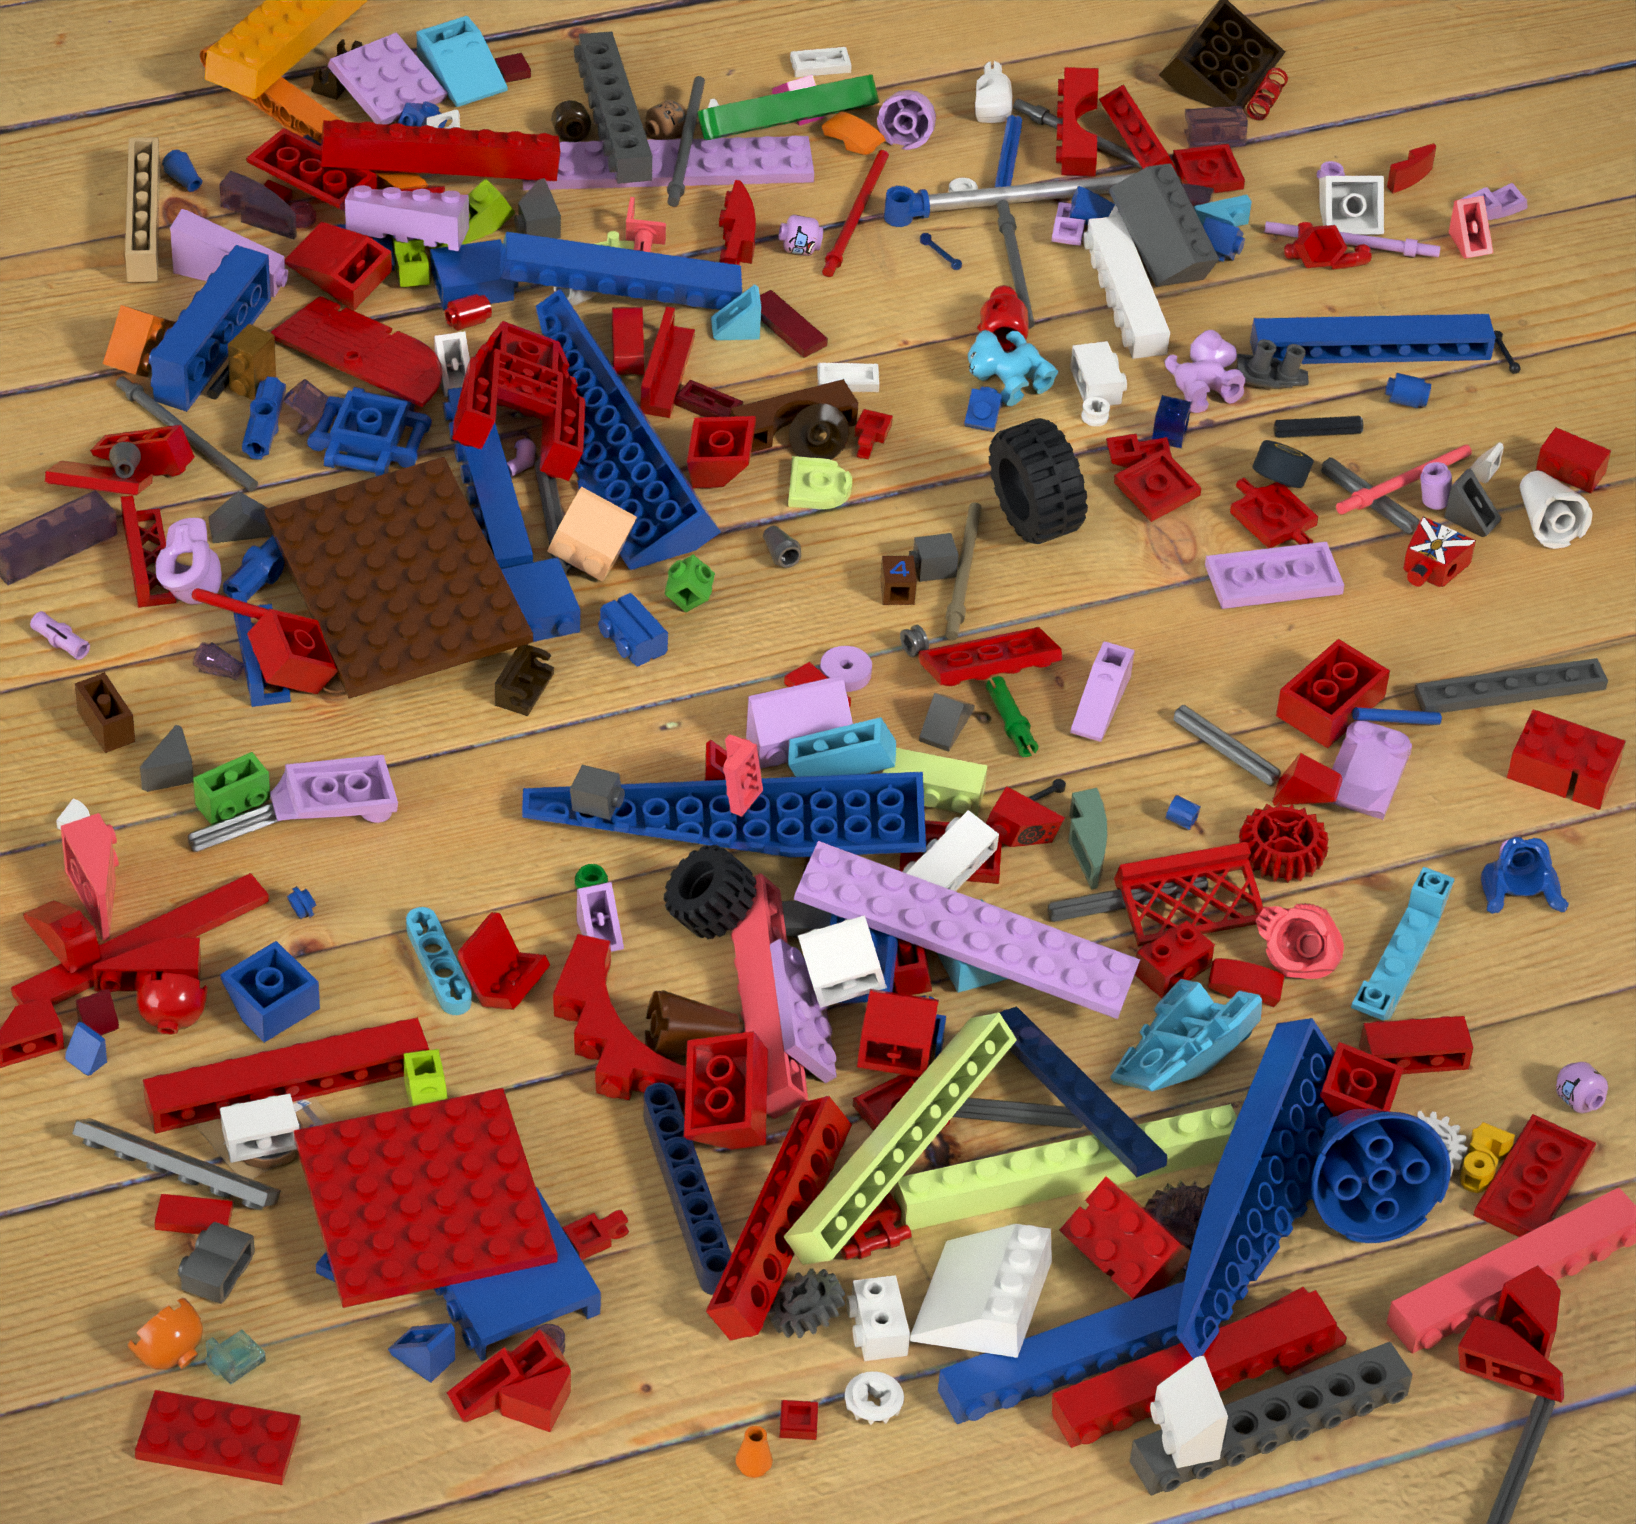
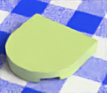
(818, 483)

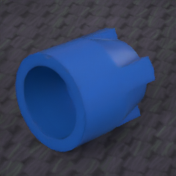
(1183, 812)

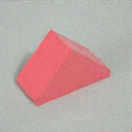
(1470, 227)

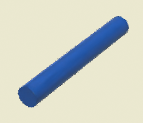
(1396, 716)

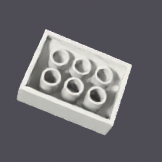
(986, 1290)

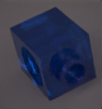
(1172, 420)

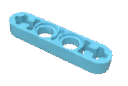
(440, 960)

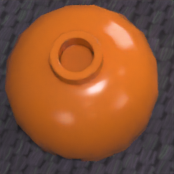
(169, 1338)

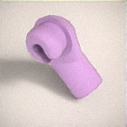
(524, 456)

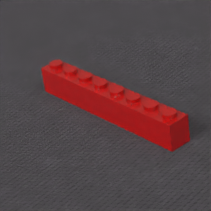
(439, 150)
(297, 1070)
(1237, 1353)

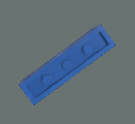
(253, 672)

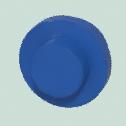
(301, 902)

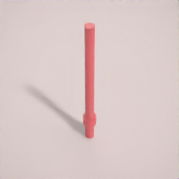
(1365, 497)

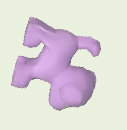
(1207, 372)

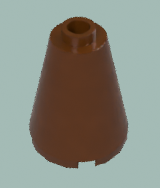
(683, 1019)

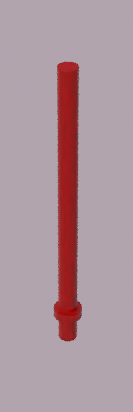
(834, 258)

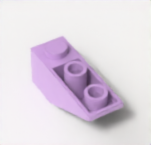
(1103, 691)

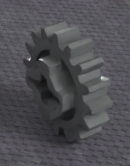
(806, 1303)

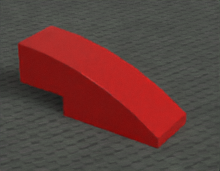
(479, 1391)

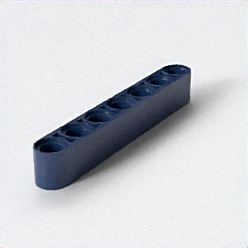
(686, 1185)

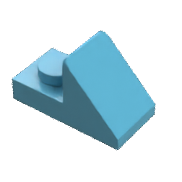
(1231, 211)

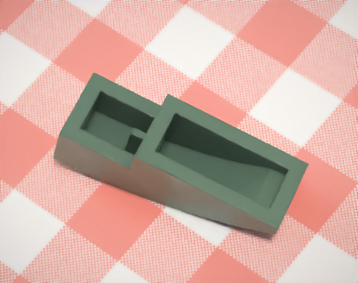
(1088, 833)

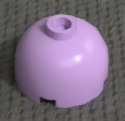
(907, 119)

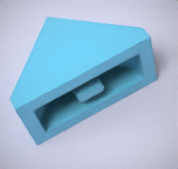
(739, 318)

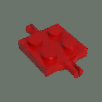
(1273, 514)

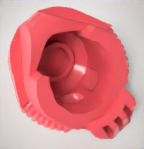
(1301, 940)

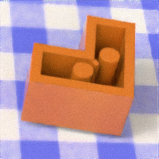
(133, 340)

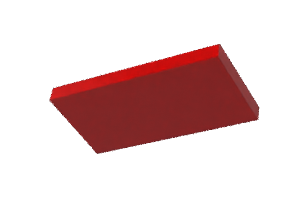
(1534, 1177)

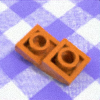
(855, 133)

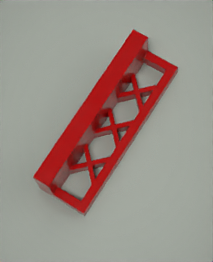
(1135, 128)
(666, 366)
(140, 557)

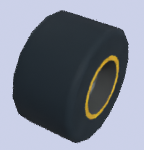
(1282, 464)

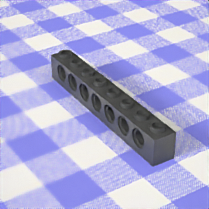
(613, 107)
(1360, 1386)

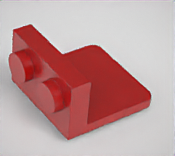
(497, 968)

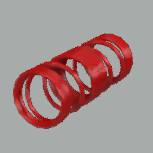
(1263, 99)

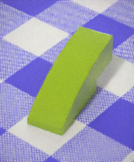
(411, 262)

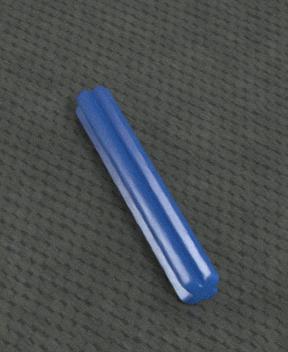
(1008, 151)

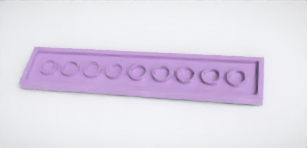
(709, 163)
(967, 929)

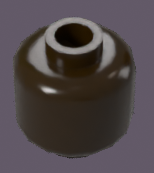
(571, 121)

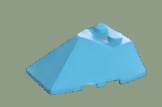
(1187, 1037)

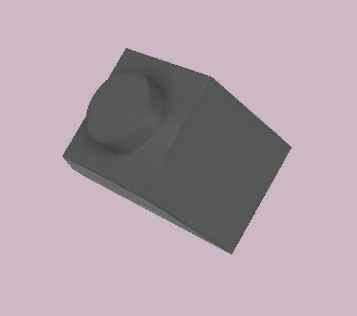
(538, 213)

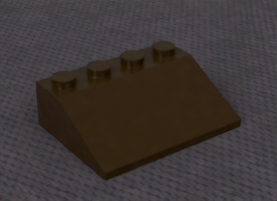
(1222, 59)

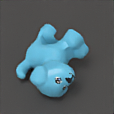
(988, 358)

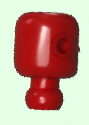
(1004, 314)

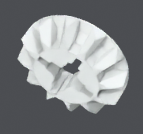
(881, 1387)

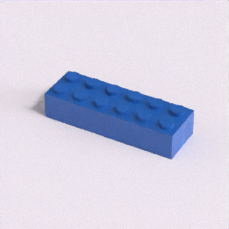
(200, 337)

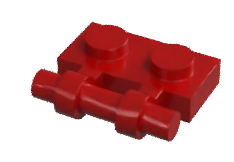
(882, 1218)

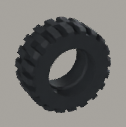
(1038, 481)

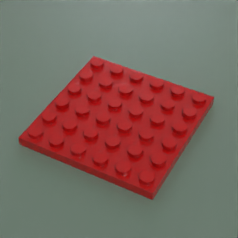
(424, 1197)

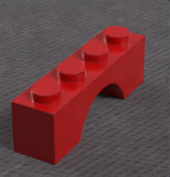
(1078, 146)

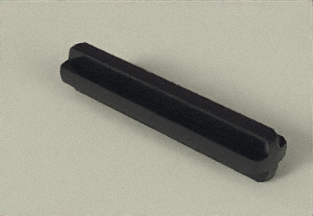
(1318, 426)

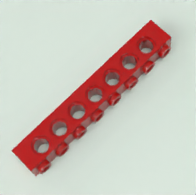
(791, 1187)

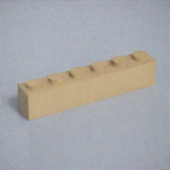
(142, 210)

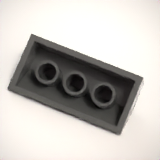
(1164, 226)

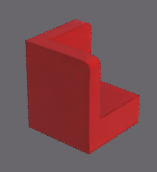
(1320, 246)

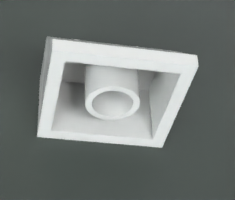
(1353, 203)
(1190, 1415)

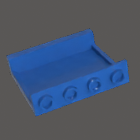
(525, 1298)

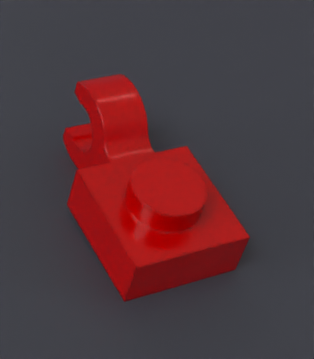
(871, 428)
(594, 1235)

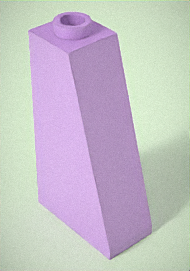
(201, 245)

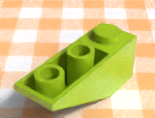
(486, 212)
(424, 1077)

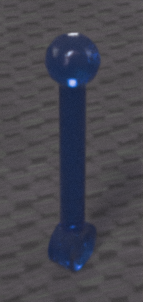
(925, 239)

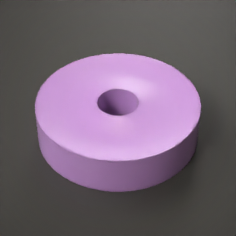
(850, 663)

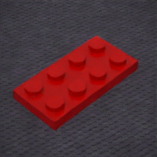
(990, 656)
(218, 1437)

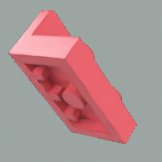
(742, 774)

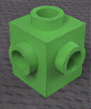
(689, 583)

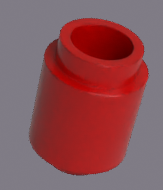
(468, 311)

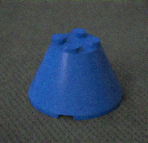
(1378, 1174)

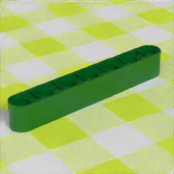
(788, 107)

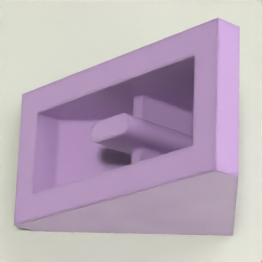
(598, 914)

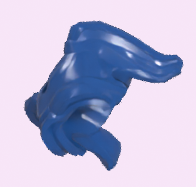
(1522, 871)

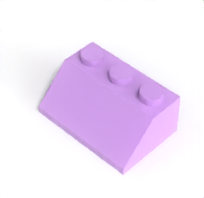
(794, 713)

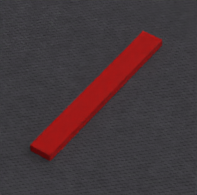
(185, 921)

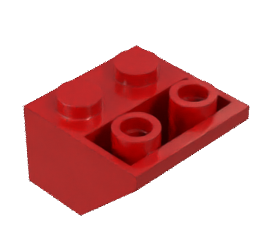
(897, 1033)

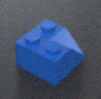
(271, 991)

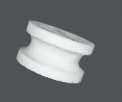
(1095, 418)

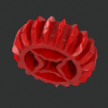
(1283, 835)

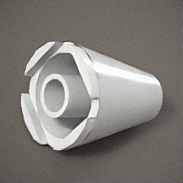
(1554, 510)

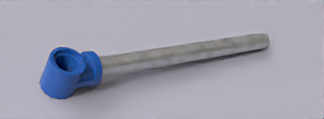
(904, 204)

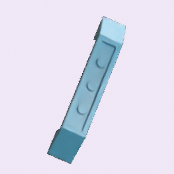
(1406, 947)

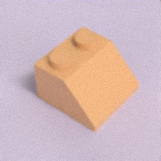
(592, 534)

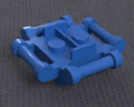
(368, 429)

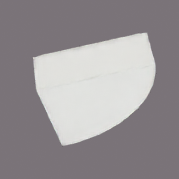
(73, 812)

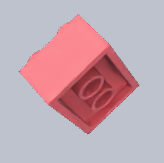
(91, 867)

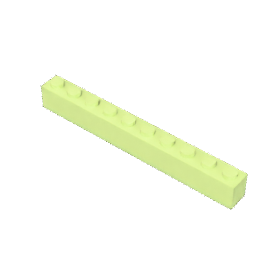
(899, 1139)
(1054, 1170)

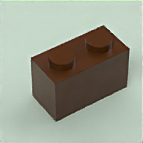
(105, 712)

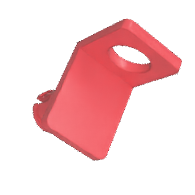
(642, 231)

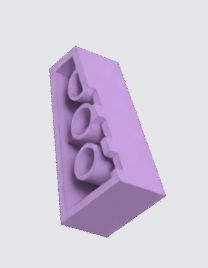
(409, 215)

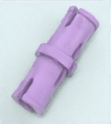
(69, 641)

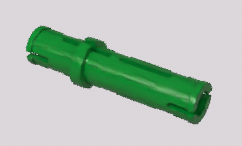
(1016, 726)

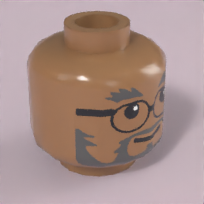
(665, 120)

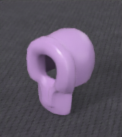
(205, 573)

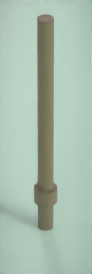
(956, 610)

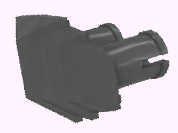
(1268, 372)

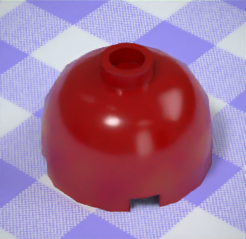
(170, 1002)

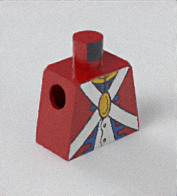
(1436, 554)

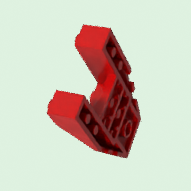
(531, 377)

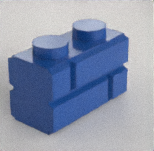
(633, 630)

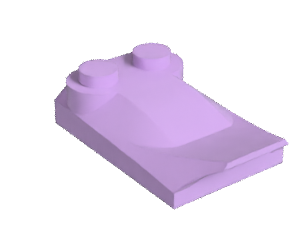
(1370, 767)
(336, 790)

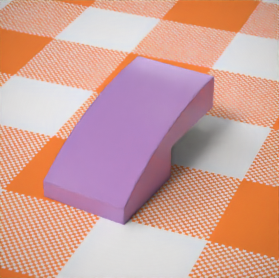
(1501, 202)
(1067, 229)

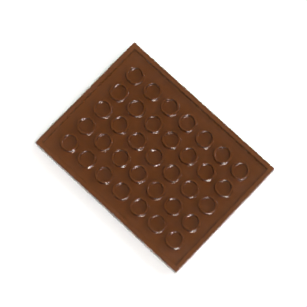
(398, 577)

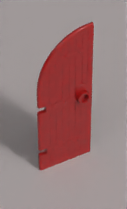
(364, 349)

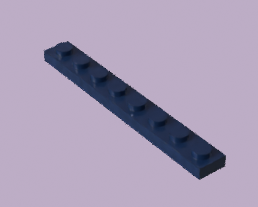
(1083, 1096)

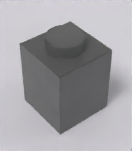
(935, 557)
(596, 792)

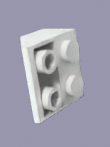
(842, 961)

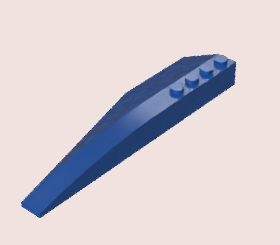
(623, 452)
(787, 819)
(1258, 1181)

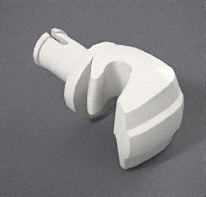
(993, 95)

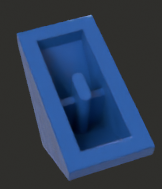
(426, 1349)

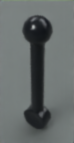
(1514, 367)
(1058, 786)

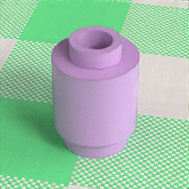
(1435, 485)

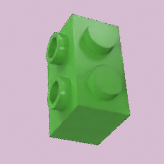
(231, 788)

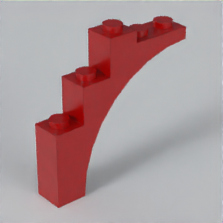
(600, 1035)

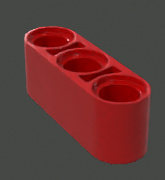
(628, 340)

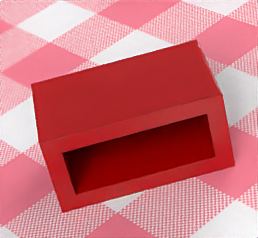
(1573, 460)

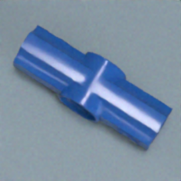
(264, 418)
(258, 567)

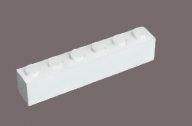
(1127, 287)

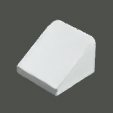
(1488, 463)

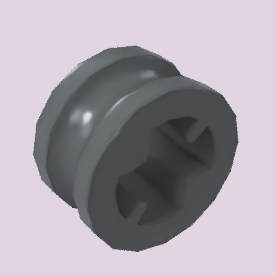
(914, 640)

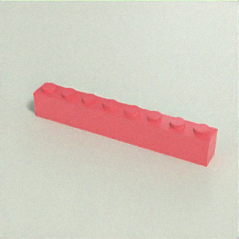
(757, 989)
(1475, 1288)

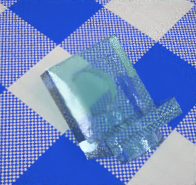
(234, 1356)

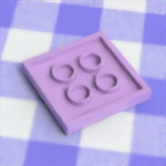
(385, 78)

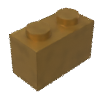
(251, 360)

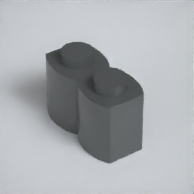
(216, 1262)

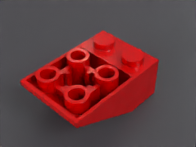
(341, 263)

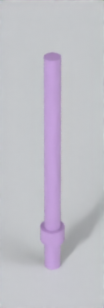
(1409, 247)

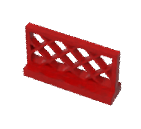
(1187, 866)

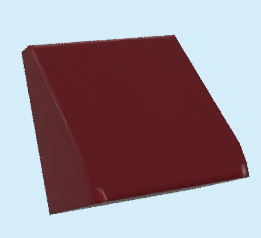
(98, 1012)

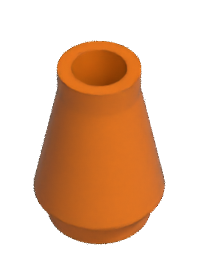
(754, 1453)

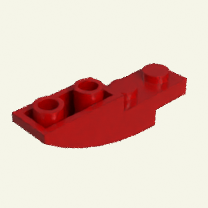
(738, 226)

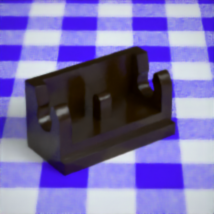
(326, 82)
(523, 680)

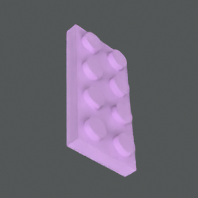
(1274, 575)
(802, 1021)

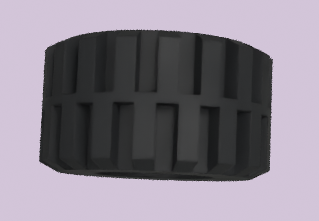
(710, 891)

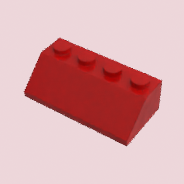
(299, 164)

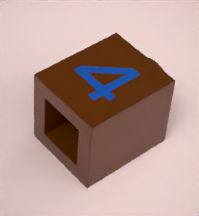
(898, 580)

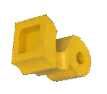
(1485, 1149)

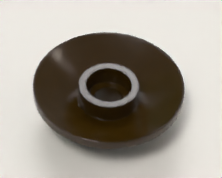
(811, 423)

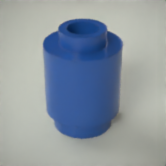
(1408, 390)

